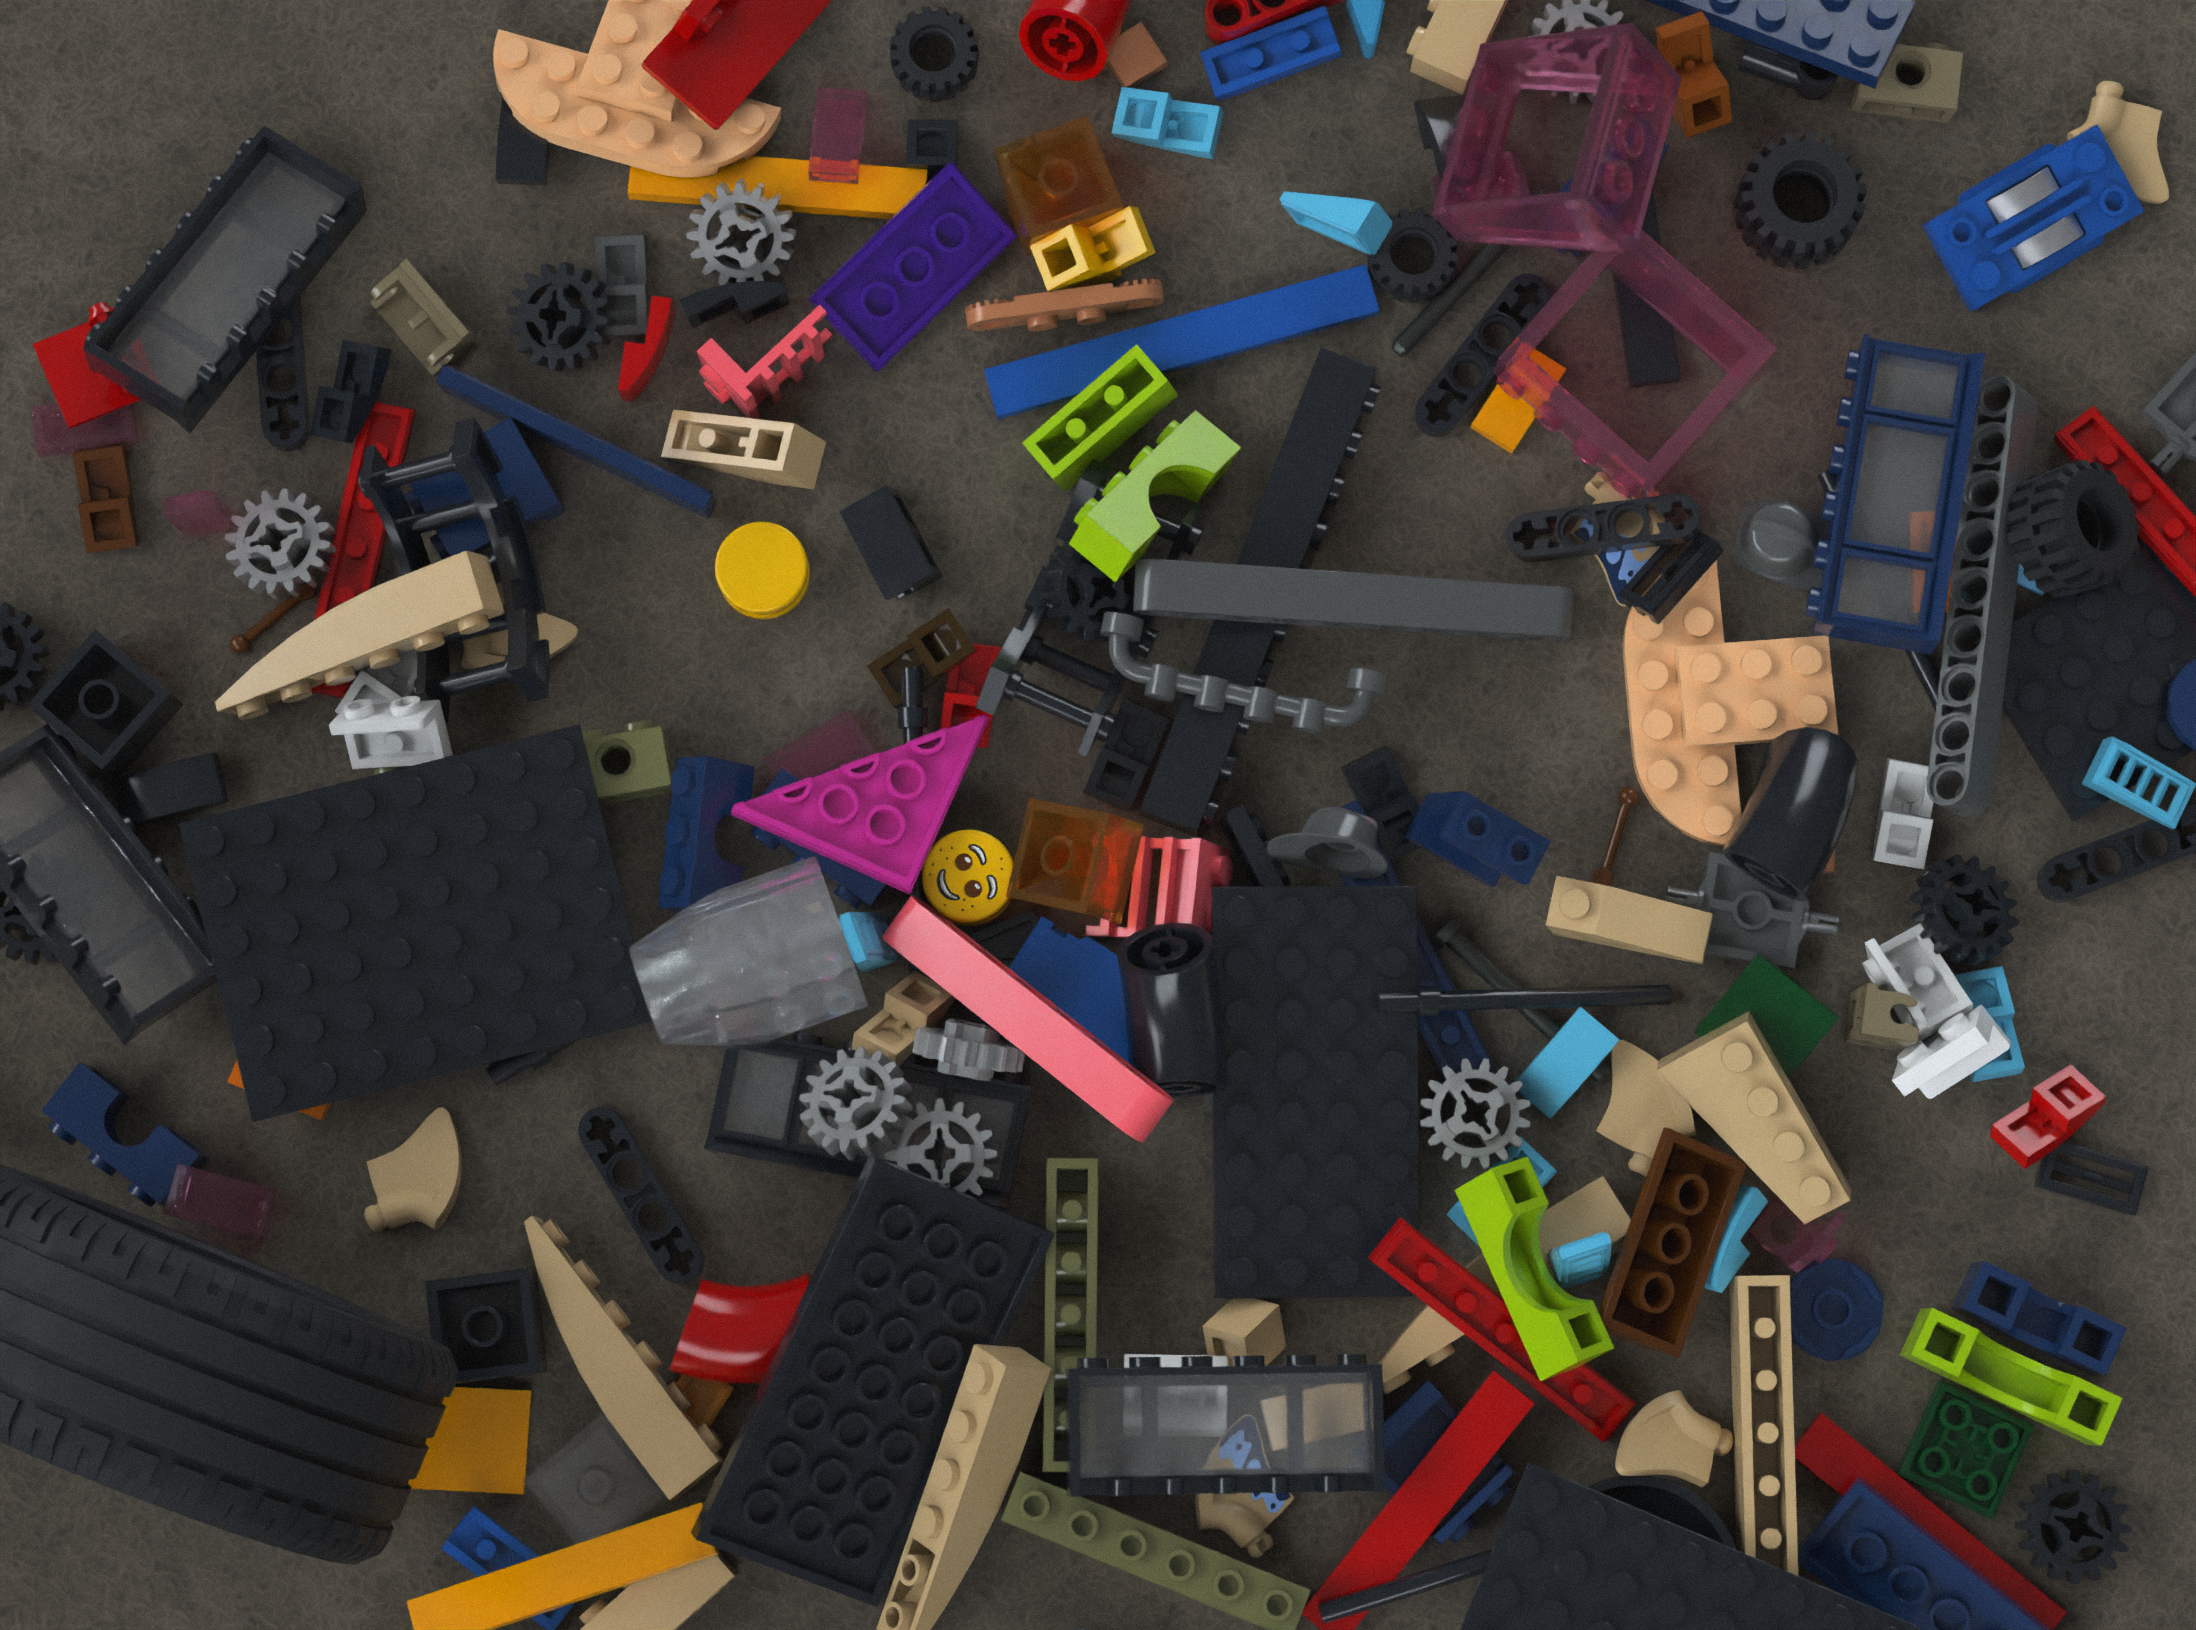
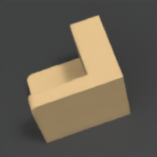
(1245, 1329)

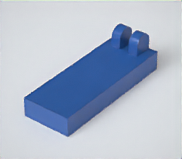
(1271, 53)
(487, 1547)

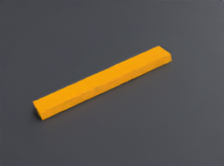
(877, 195)
(564, 1575)

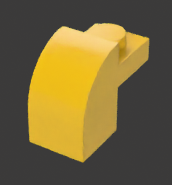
(1092, 254)

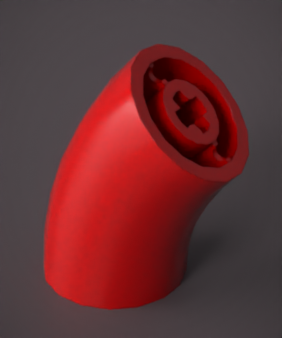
(1072, 36)
(736, 1329)

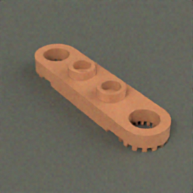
(1044, 309)

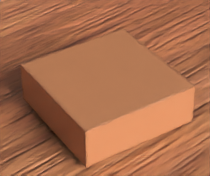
(1135, 57)

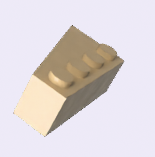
(1754, 1108)

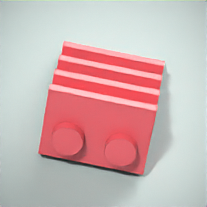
(749, 389)
(1184, 889)

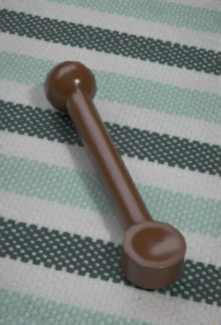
(241, 642)
(1627, 797)

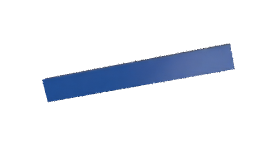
(1186, 339)

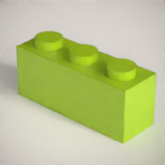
(1100, 417)

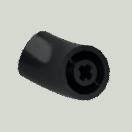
(1795, 811)
(1174, 1008)

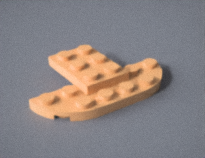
(613, 106)
(1703, 696)

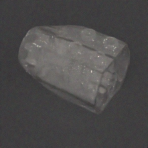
(749, 962)

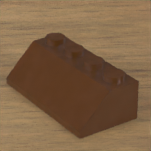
(1670, 1243)

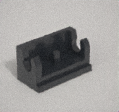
(890, 543)

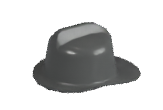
(1780, 542)
(1333, 842)

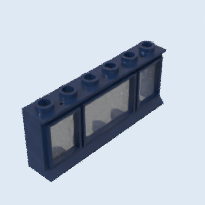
(1895, 495)

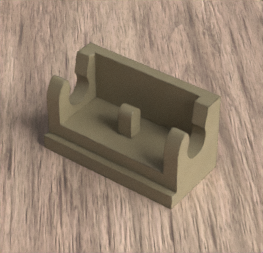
(421, 318)
(1872, 1021)

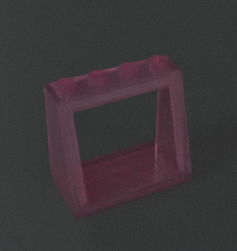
(1617, 154)
(1688, 308)

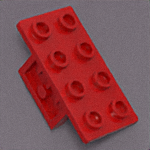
(726, 50)

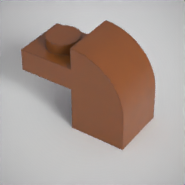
(1703, 90)

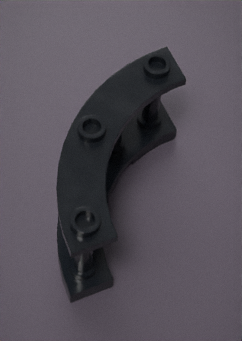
(510, 558)
(1027, 647)

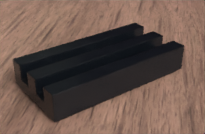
(1676, 576)
(2134, 1189)

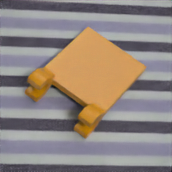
(478, 1443)

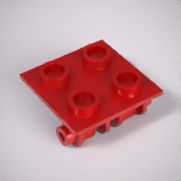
(77, 389)

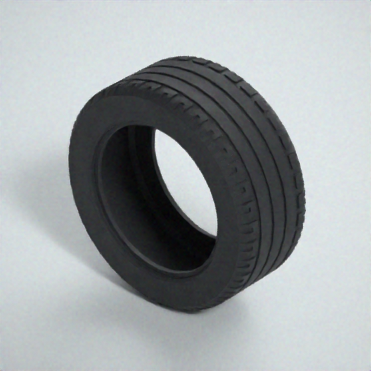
(207, 1377)

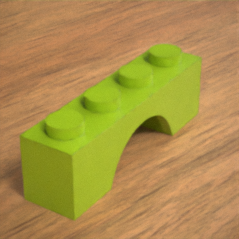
(1122, 525)
(1506, 1218)
(2010, 1378)

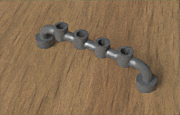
(1213, 692)

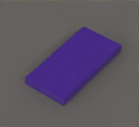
(913, 267)

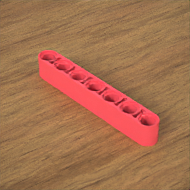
(1028, 1019)

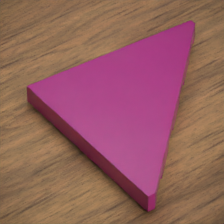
(877, 809)

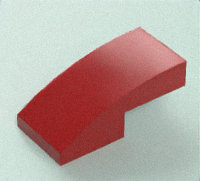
(642, 360)
(964, 689)
(2049, 1118)

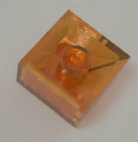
(1056, 181)
(1075, 860)

